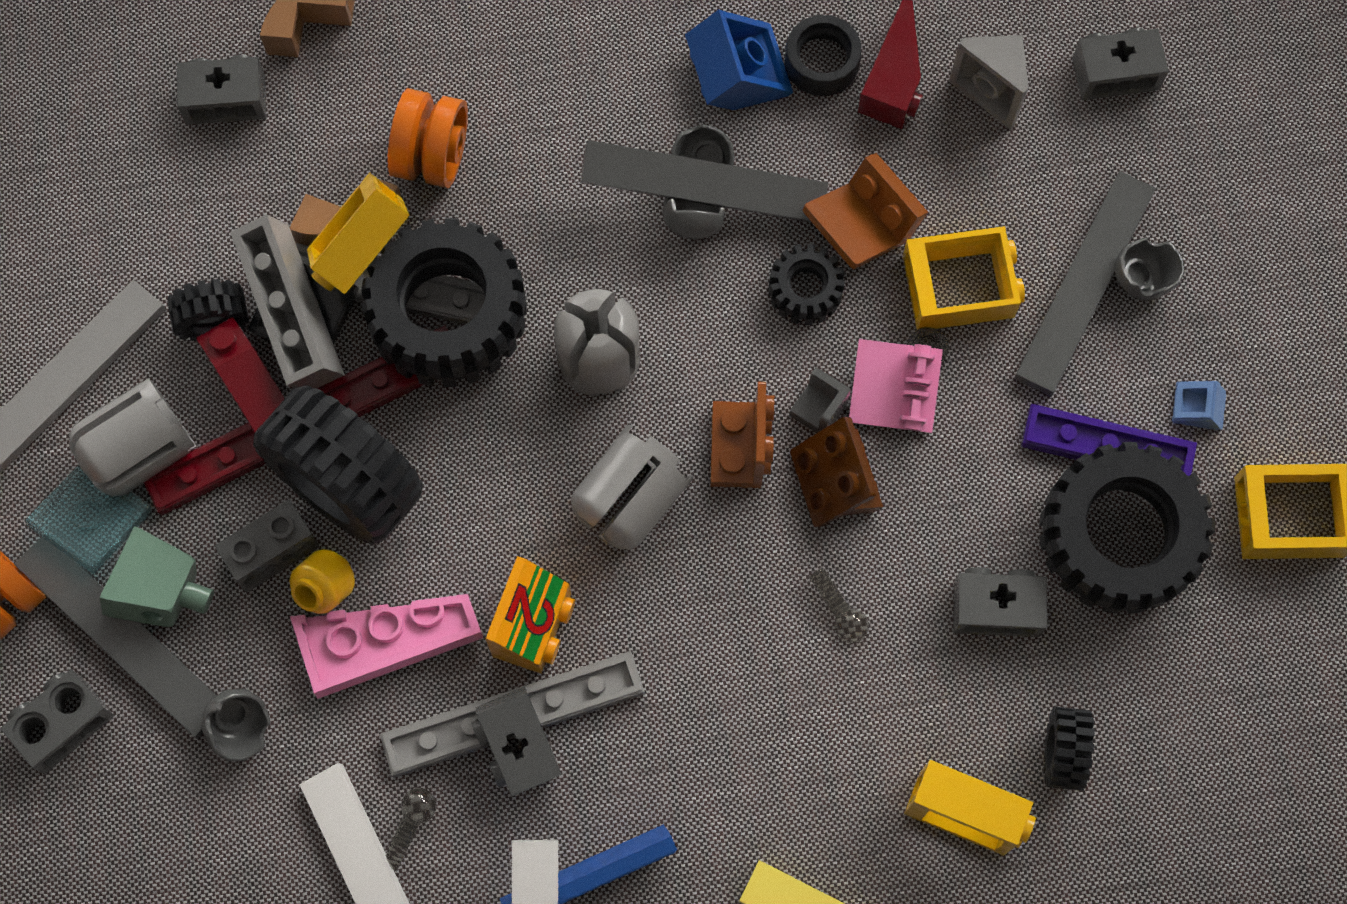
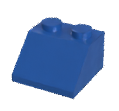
(737, 61)

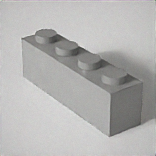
(287, 303)

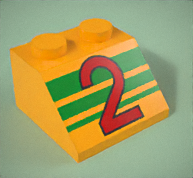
(530, 617)

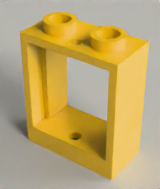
(356, 234)
(955, 245)
(1254, 518)
(970, 808)

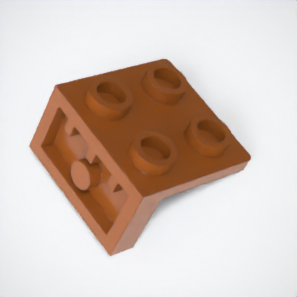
(867, 214)
(739, 441)

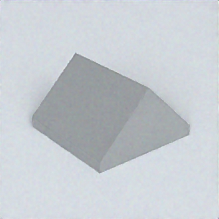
(993, 74)

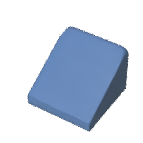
(1199, 404)

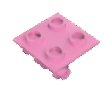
(895, 385)

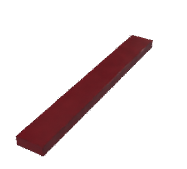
(234, 453)

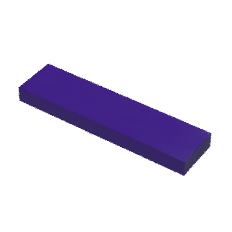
(1075, 435)

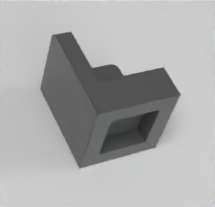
(820, 401)

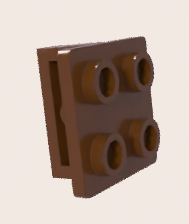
(835, 474)

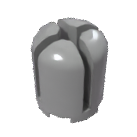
(597, 342)
(129, 440)
(647, 501)

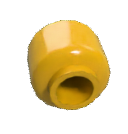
(321, 581)

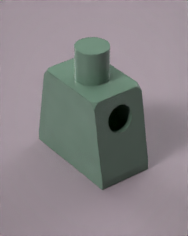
(153, 583)

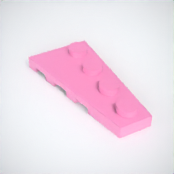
(366, 644)

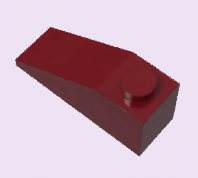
(895, 76)
(241, 371)

